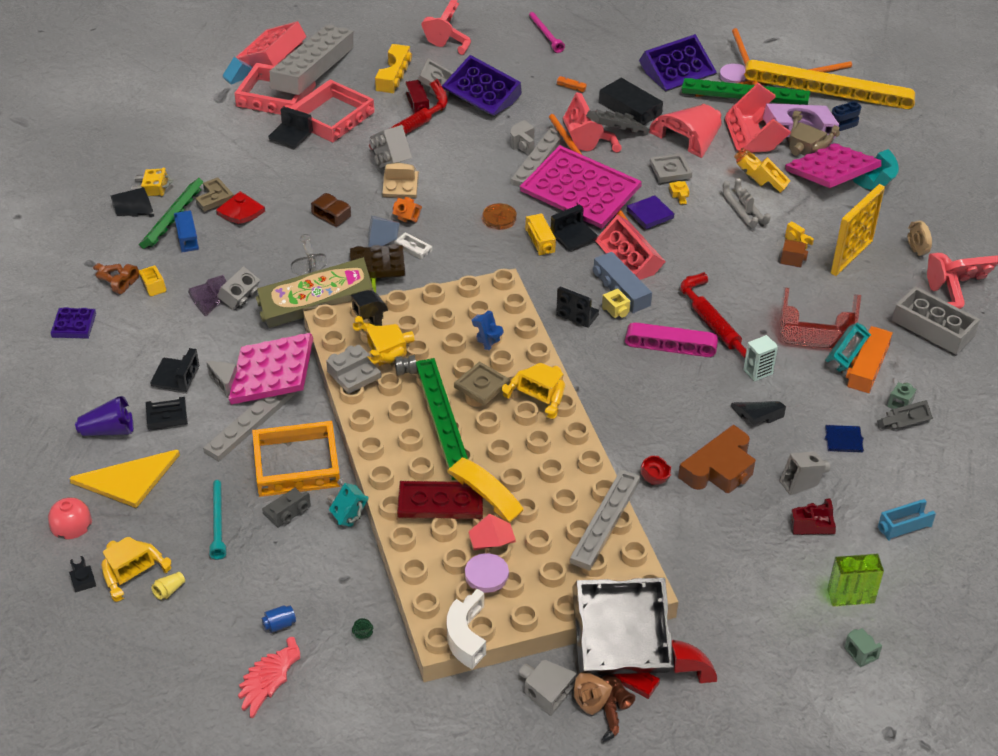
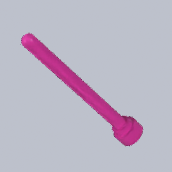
(557, 45)

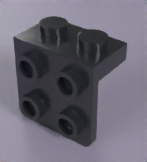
(570, 228)

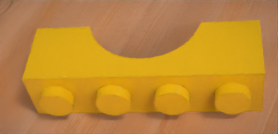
(389, 78)

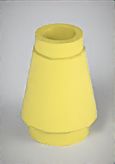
(167, 585)

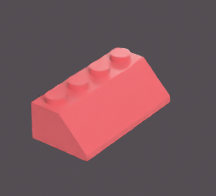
(630, 247)

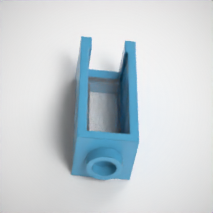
(905, 519)

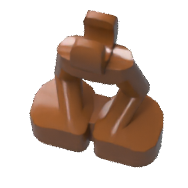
(120, 282)

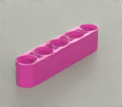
(671, 339)

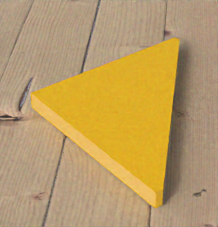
(129, 480)

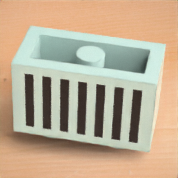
(760, 358)

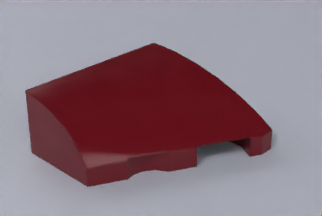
(814, 519)

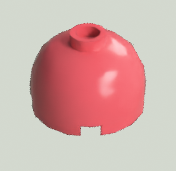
(69, 518)

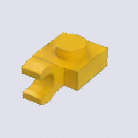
(680, 191)
(796, 233)

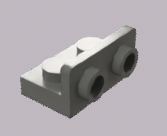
(287, 507)

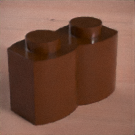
(331, 209)

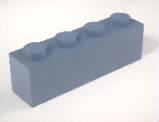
(618, 276)

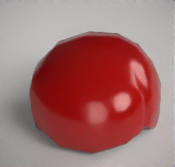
(655, 470)

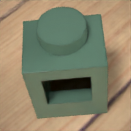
(903, 392)
(862, 647)

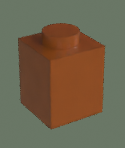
(794, 253)

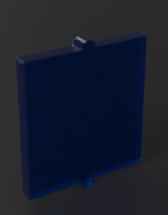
(844, 438)

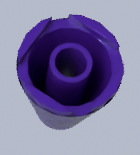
(107, 419)

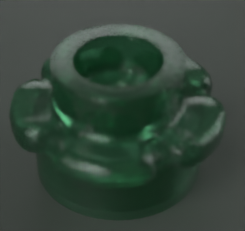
(362, 624)

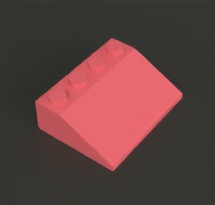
(273, 45)

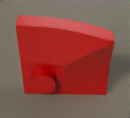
(240, 209)

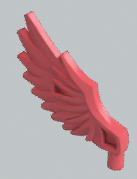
(267, 676)

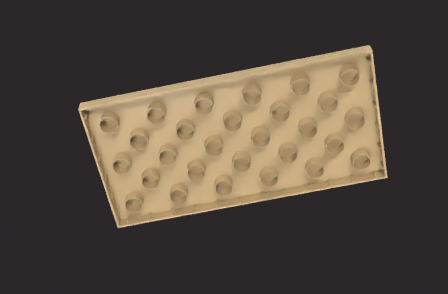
(544, 462)

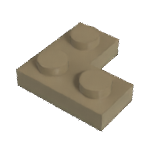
(216, 195)

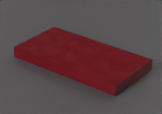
(438, 500)

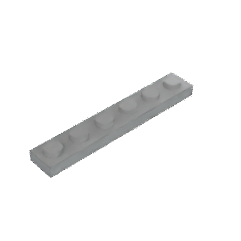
(543, 149)
(244, 424)
(604, 520)

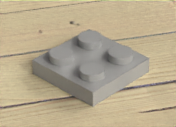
(670, 168)

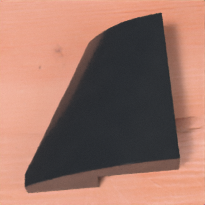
(132, 203)
(760, 411)

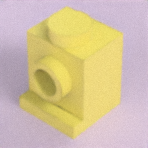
(619, 306)

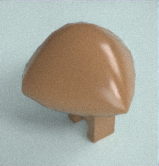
(591, 692)

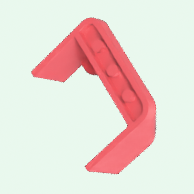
(744, 122)

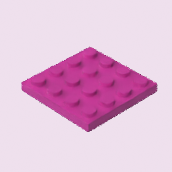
(833, 165)
(271, 368)

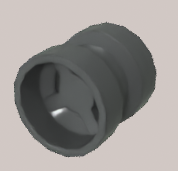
(405, 365)

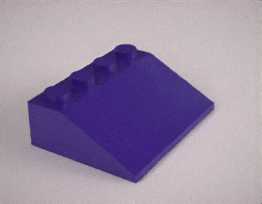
(675, 61)
(483, 86)

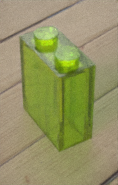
(855, 579)

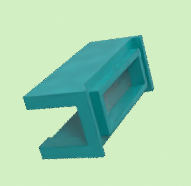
(848, 346)

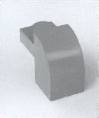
(522, 137)

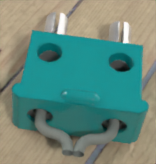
(347, 504)

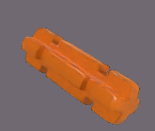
(572, 84)

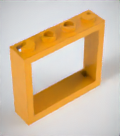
(301, 480)

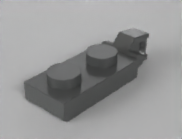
(906, 415)

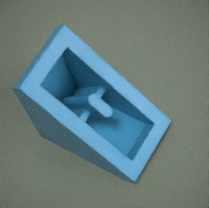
(236, 71)

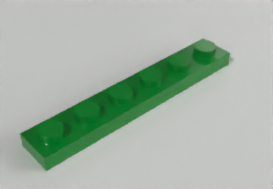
(168, 218)

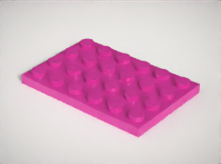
(574, 179)

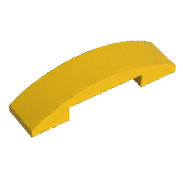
(488, 487)

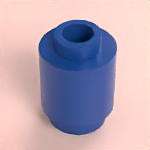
(278, 618)

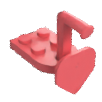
(439, 29)
(583, 130)
(943, 269)

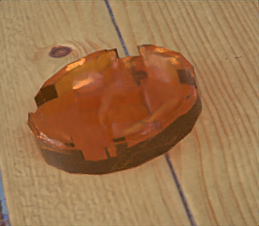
(499, 216)

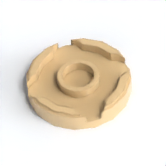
(919, 238)

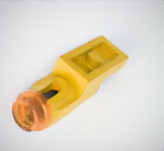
(761, 171)

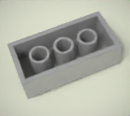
(935, 320)

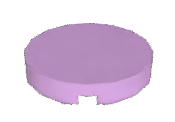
(733, 73)
(486, 572)

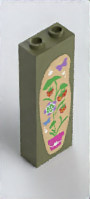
(330, 286)

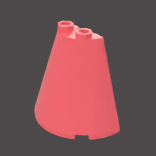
(696, 123)

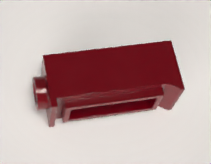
(416, 96)

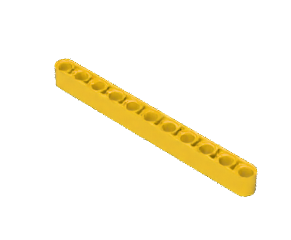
(830, 84)

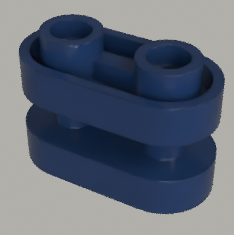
(847, 115)

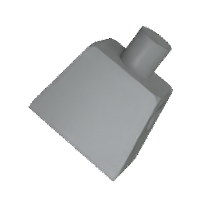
(803, 471)
(548, 684)

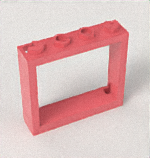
(331, 89)
(260, 102)

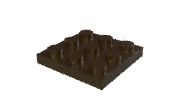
(381, 260)

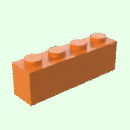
(869, 360)

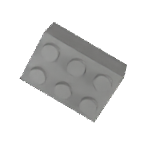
(390, 146)

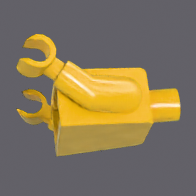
(384, 341)
(541, 383)
(128, 559)

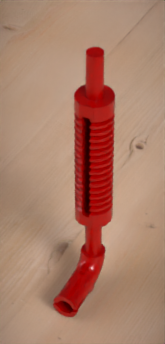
(424, 115)
(710, 314)

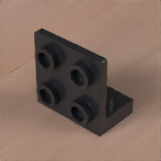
(293, 129)
(575, 307)
(176, 373)

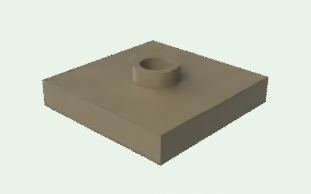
(481, 383)

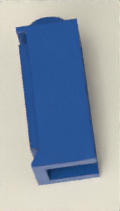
(186, 231)

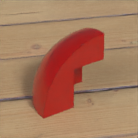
(690, 658)

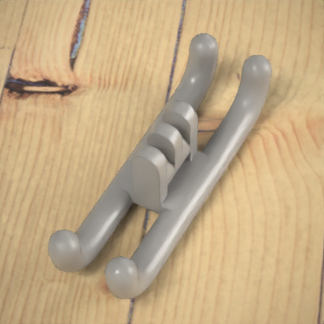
(745, 204)

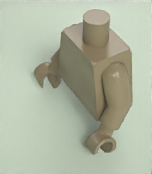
(808, 139)

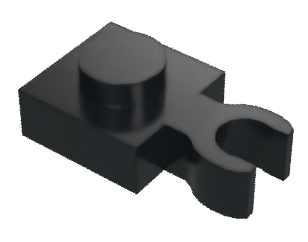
(81, 576)

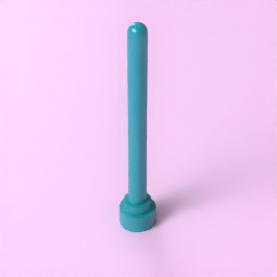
(217, 549)

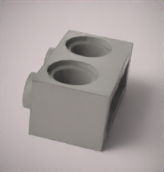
(240, 284)

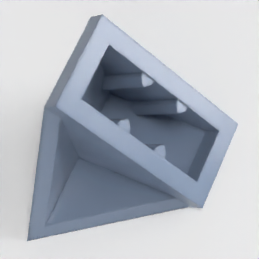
(382, 231)

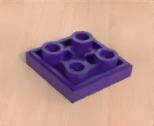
(650, 211)
(73, 323)

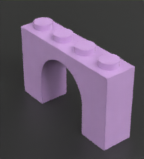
(813, 115)

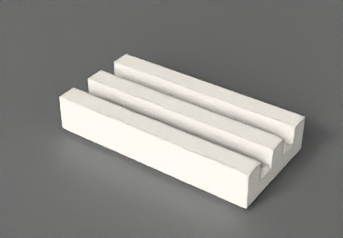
(413, 246)

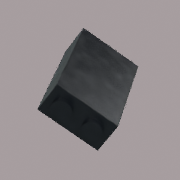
(627, 98)

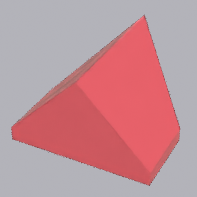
(491, 533)

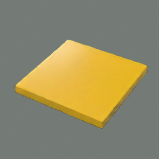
(857, 229)

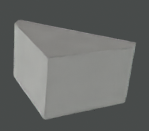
(222, 375)

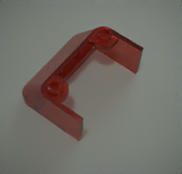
(814, 334)

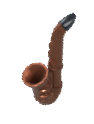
(624, 699)

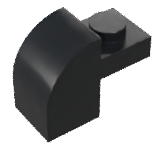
(369, 306)

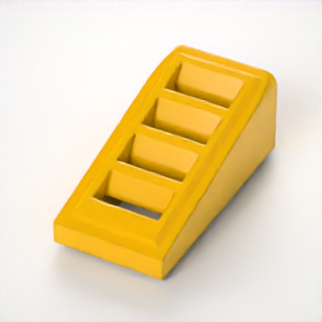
(152, 280)

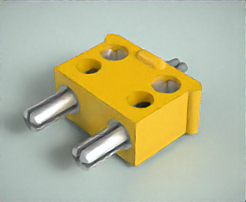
(153, 181)

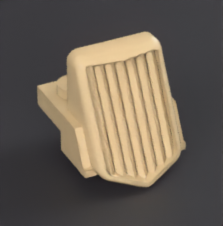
(400, 181)

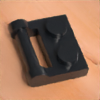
(166, 413)

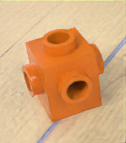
(406, 209)

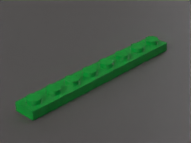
(738, 90)
(441, 412)

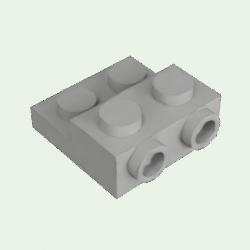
(433, 71)
(352, 368)

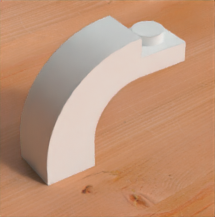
(462, 641)

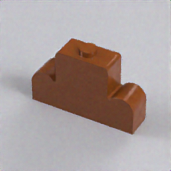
(720, 461)

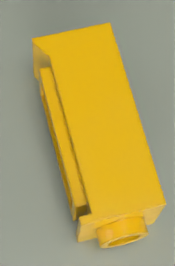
(540, 234)

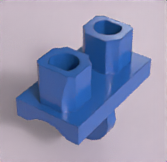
(488, 331)

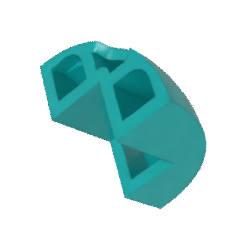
(881, 175)

